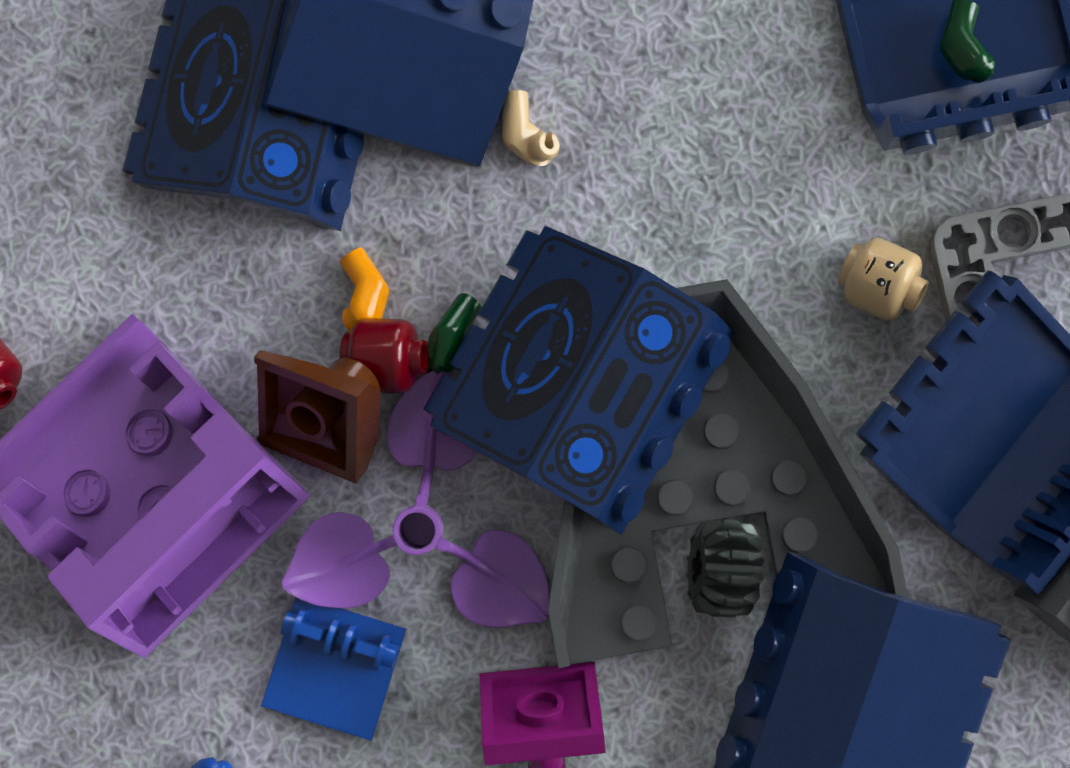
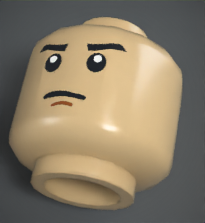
(882, 279)

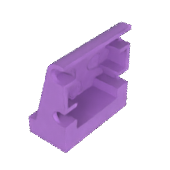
(138, 489)

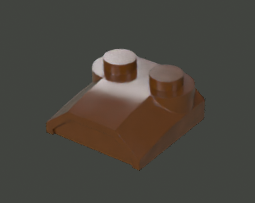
(319, 412)

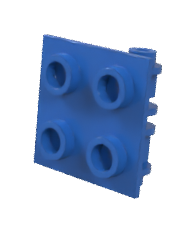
(333, 668)

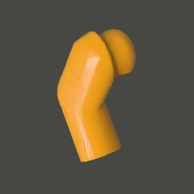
(370, 288)

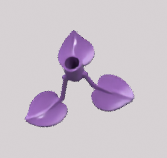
(342, 565)

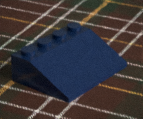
(401, 68)

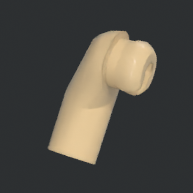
(521, 135)

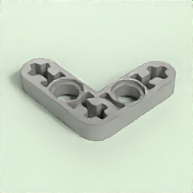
(986, 245)

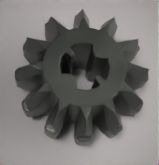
(725, 568)

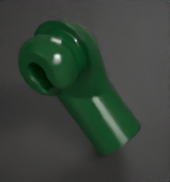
(961, 47)
(450, 332)

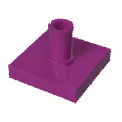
(541, 715)

